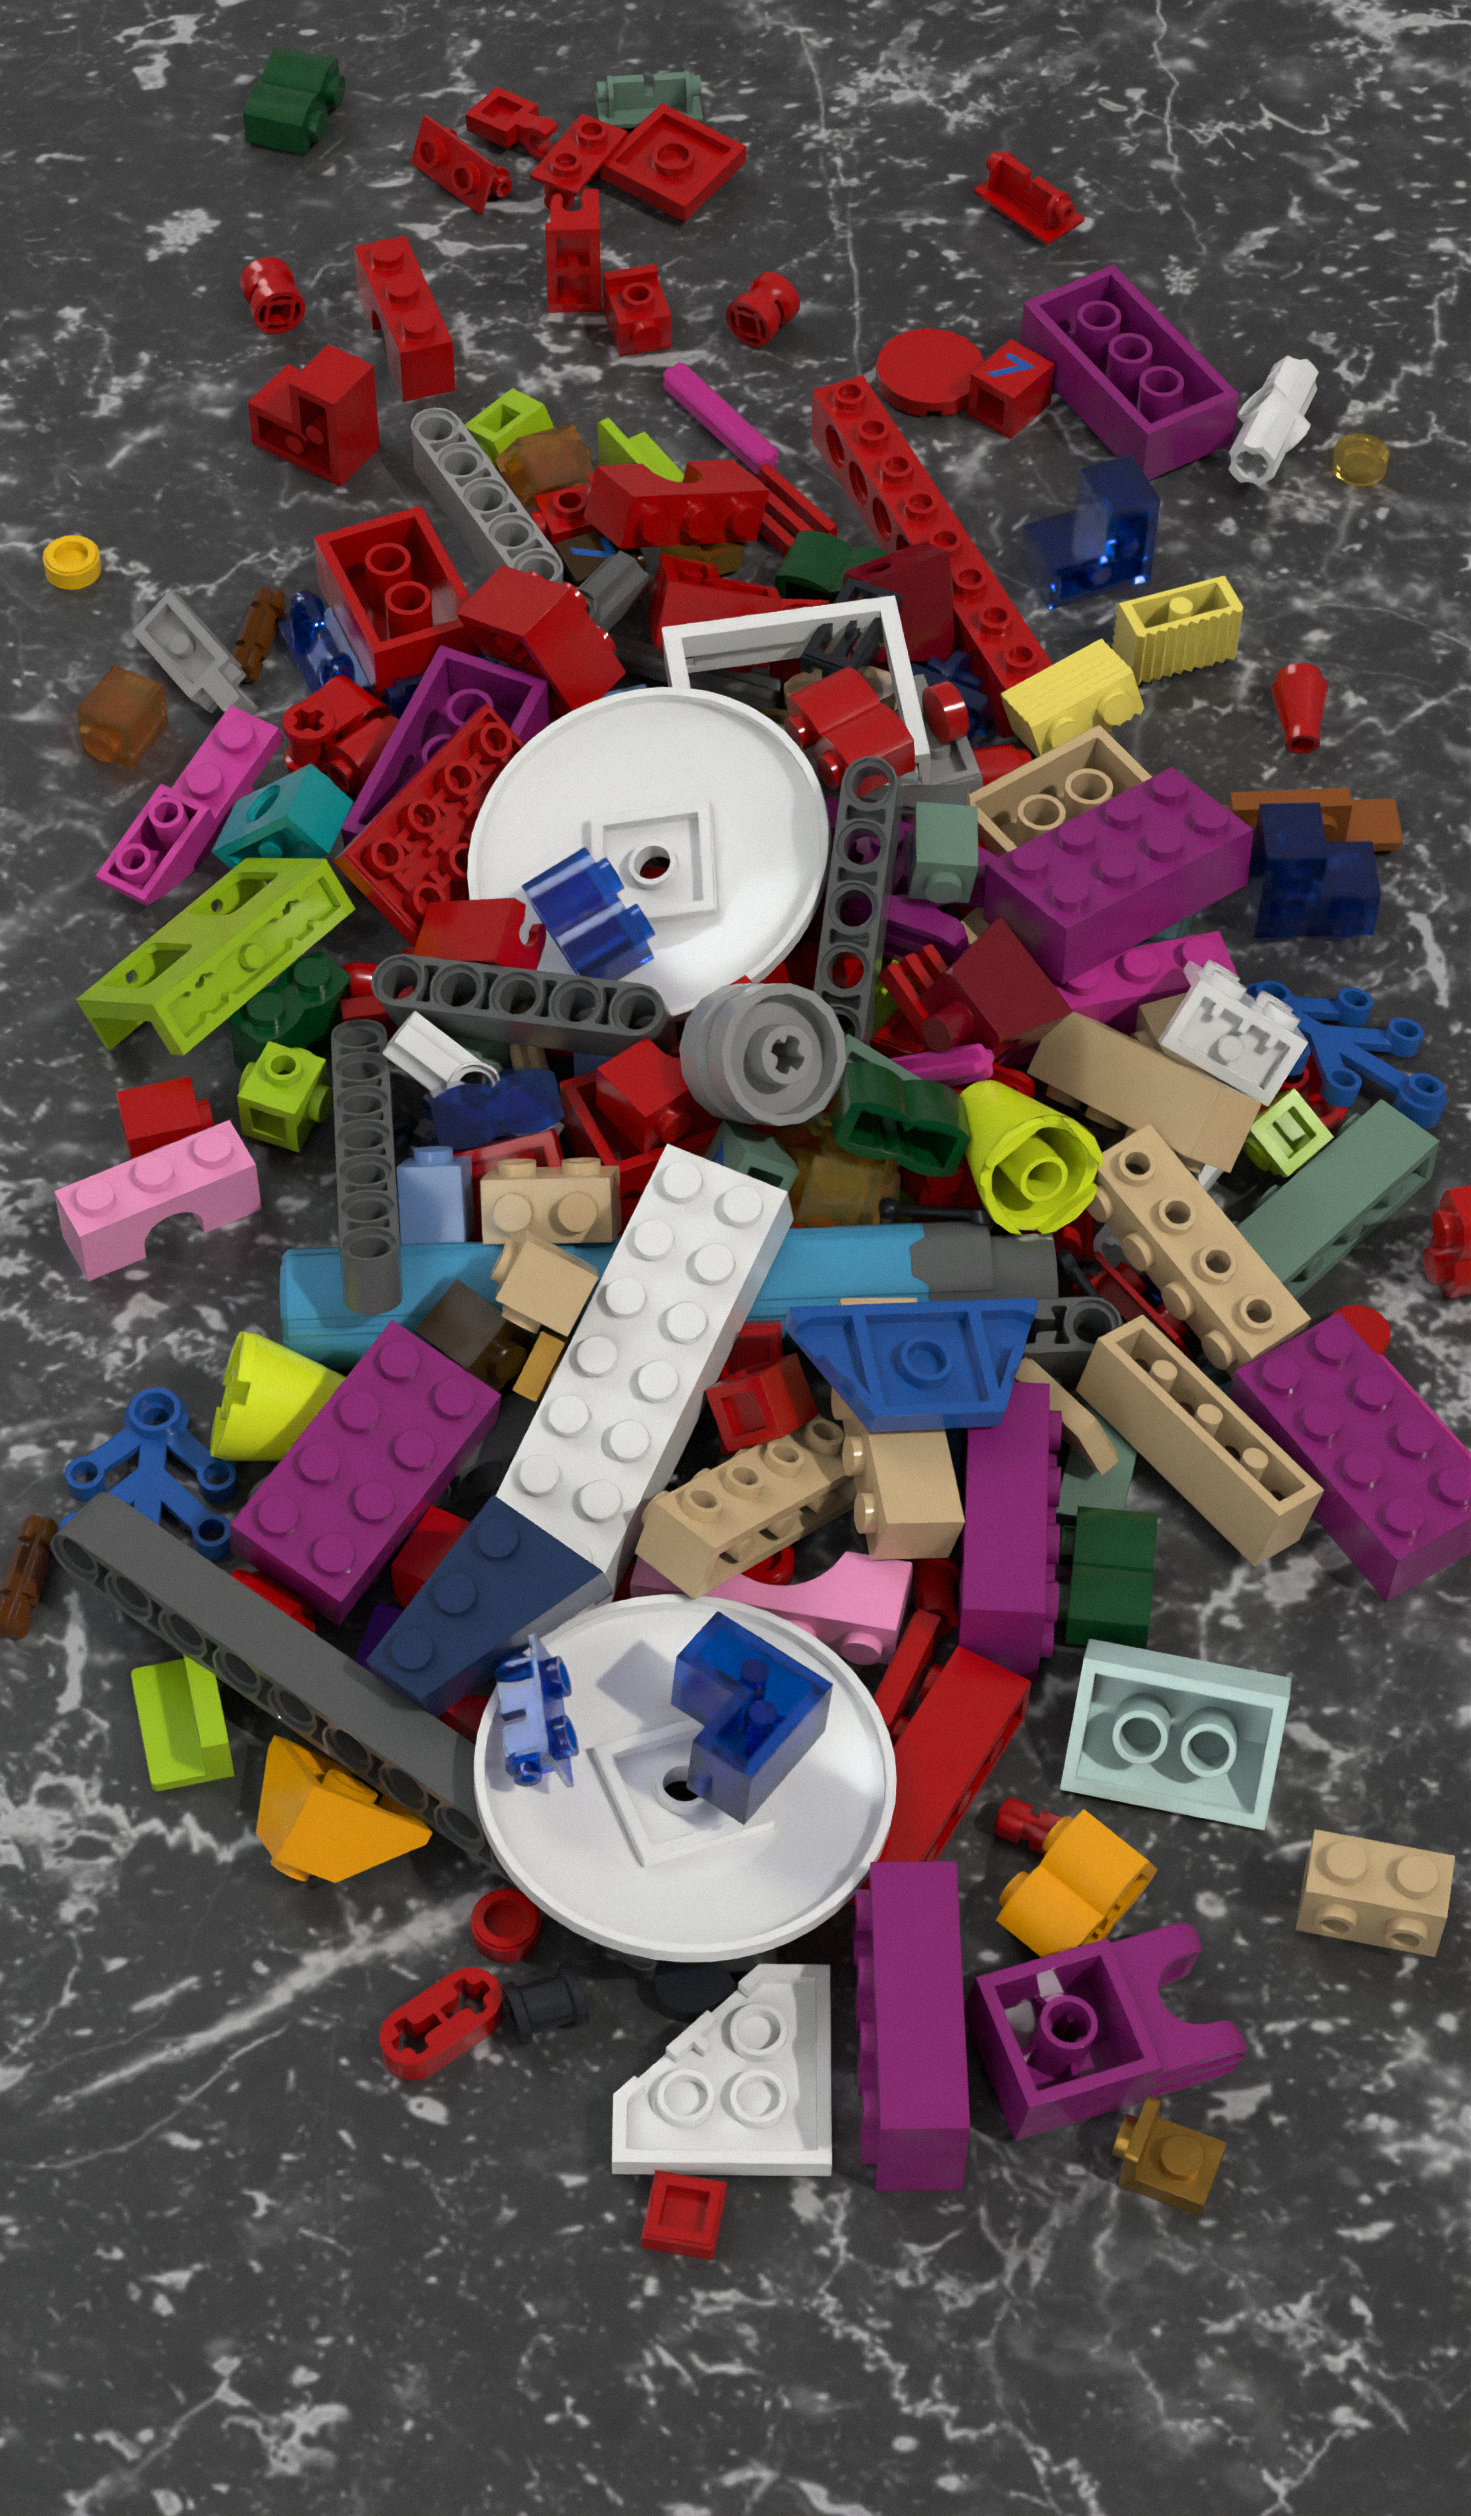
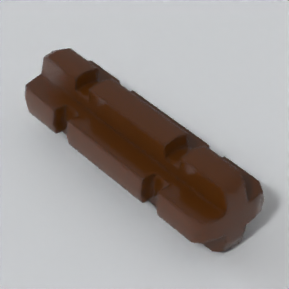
(258, 631)
(26, 1575)

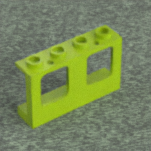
(222, 951)

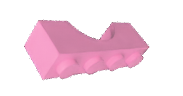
(850, 1608)

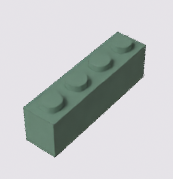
(1340, 1196)

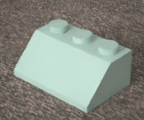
(1176, 1734)

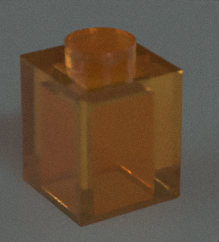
(545, 463)
(122, 717)

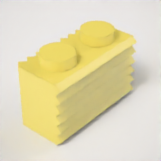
(1178, 629)
(1072, 698)

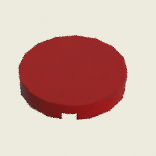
(927, 371)

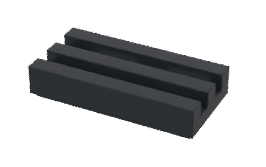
(814, 654)

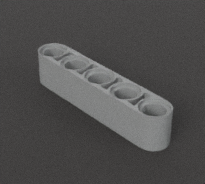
(478, 498)

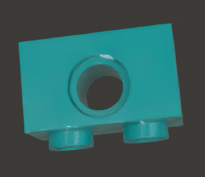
(285, 820)

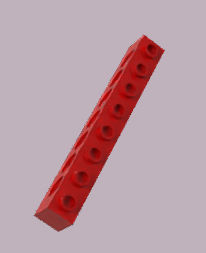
(908, 509)

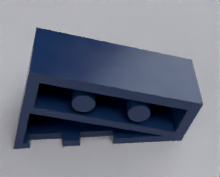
(481, 1604)

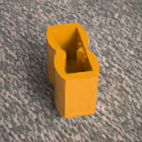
(1076, 1889)

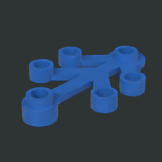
(1417, 1096)
(151, 1484)

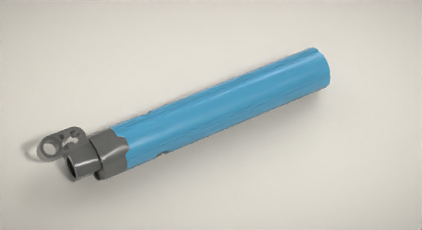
(809, 1270)

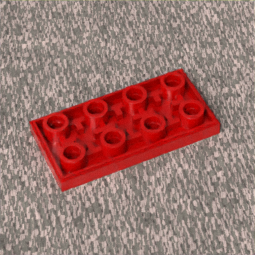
(423, 835)

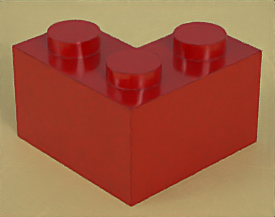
(319, 415)
(694, 593)
(544, 634)

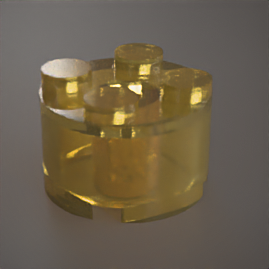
(831, 1183)

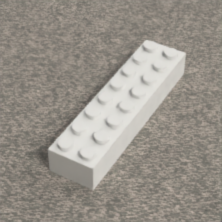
(646, 1357)

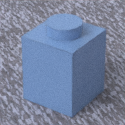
(435, 1197)

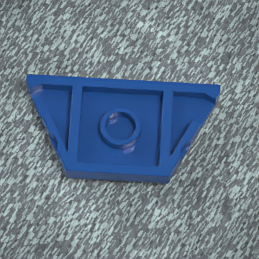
(918, 1359)

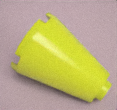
(1028, 1159)
(267, 1399)

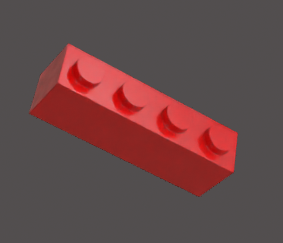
(949, 1751)

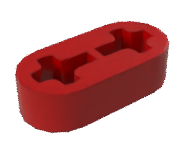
(446, 2029)

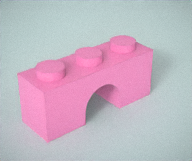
(115, 1209)

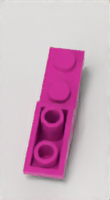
(185, 821)

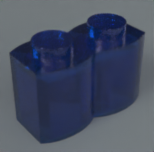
(588, 918)
(510, 1101)

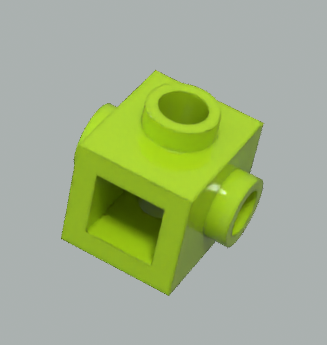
(284, 1096)

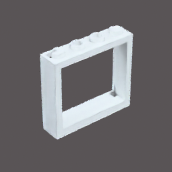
(784, 637)

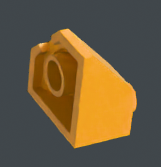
(325, 1819)

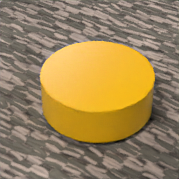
(72, 562)

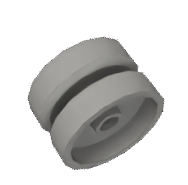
(763, 1053)

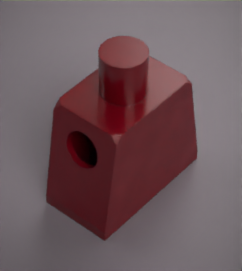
(927, 611)
(992, 997)

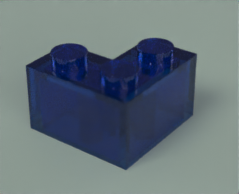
(1101, 542)
(1309, 884)
(756, 1714)

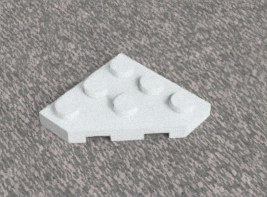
(738, 2086)

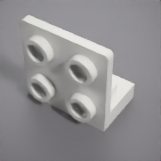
(1234, 1034)

